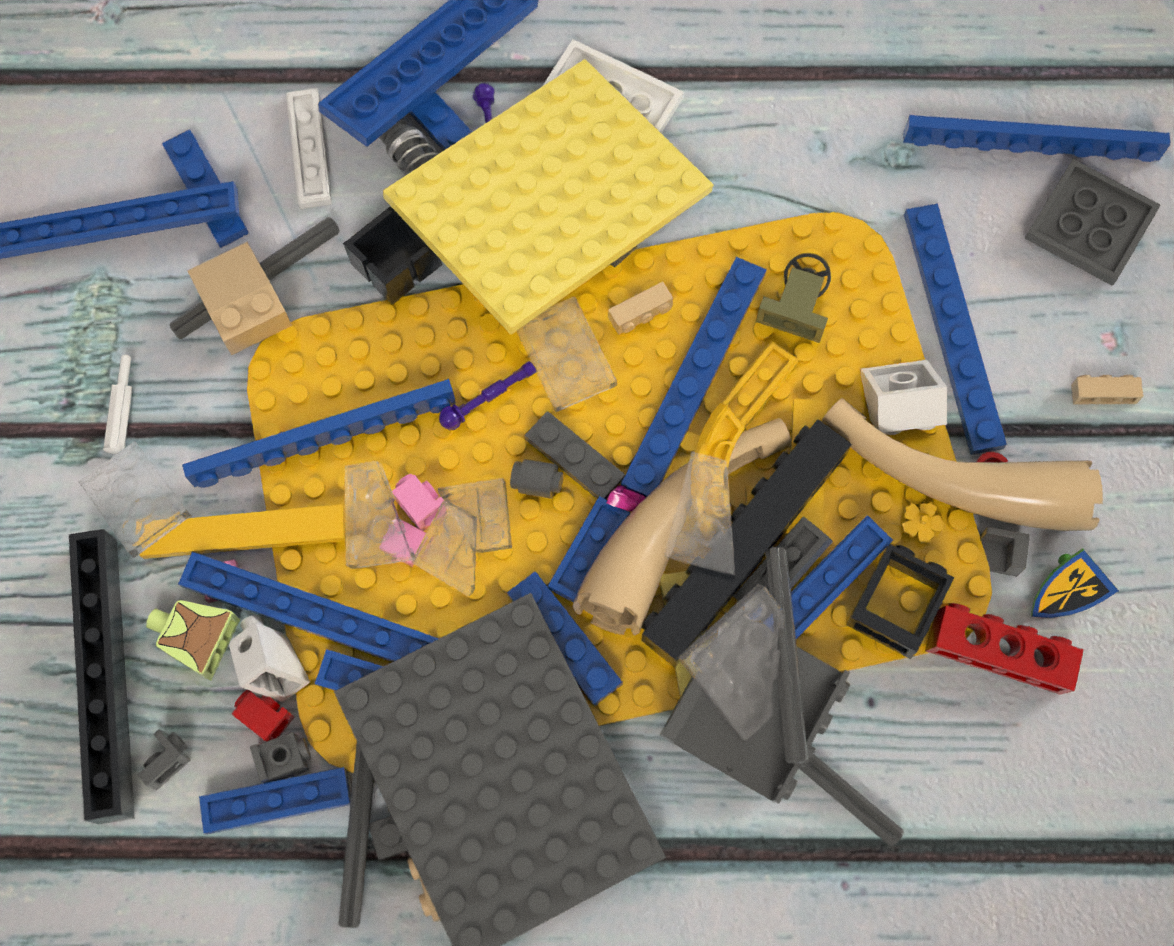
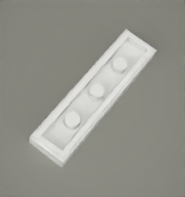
(308, 149)

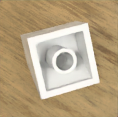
(905, 397)

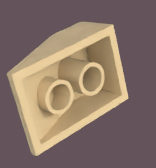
(239, 298)

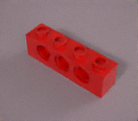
(1060, 663)

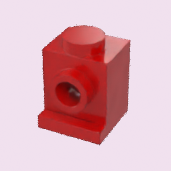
(261, 715)

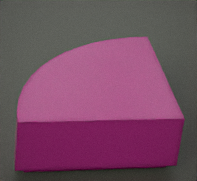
(624, 498)

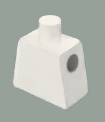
(266, 661)

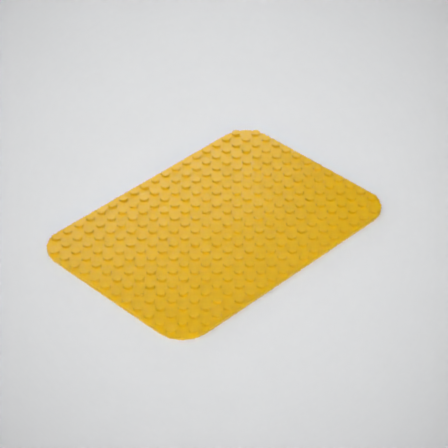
(385, 350)

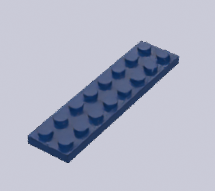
(419, 64)

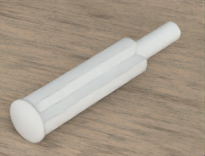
(119, 410)

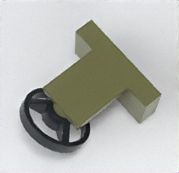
(798, 300)

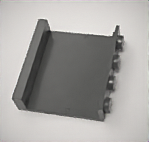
(761, 759)

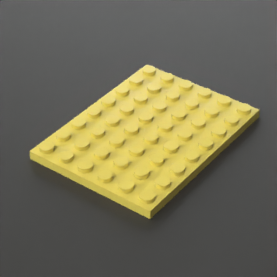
(547, 194)

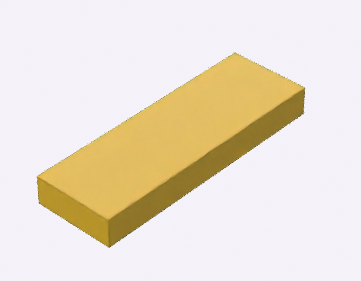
(760, 382)

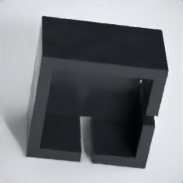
(391, 255)

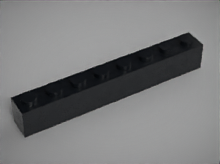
(754, 531)
(100, 678)

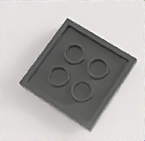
(1092, 222)

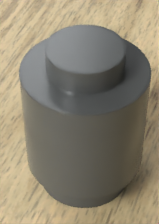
(536, 478)

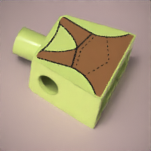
(194, 634)

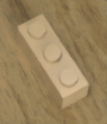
(640, 308)
(1107, 390)

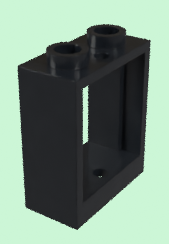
(885, 631)

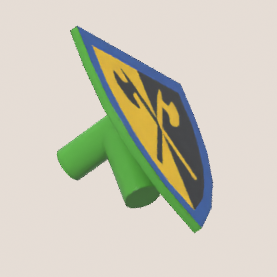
(1072, 587)

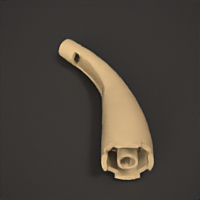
(1019, 493)
(633, 560)

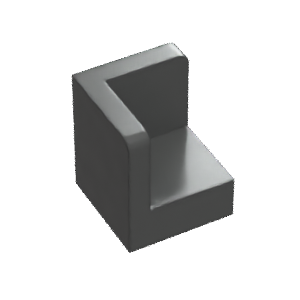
(1005, 550)

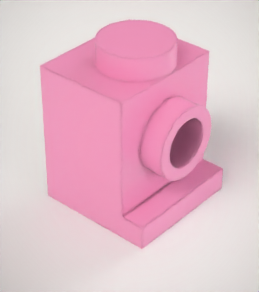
(417, 500)

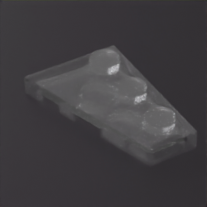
(703, 517)
(371, 520)

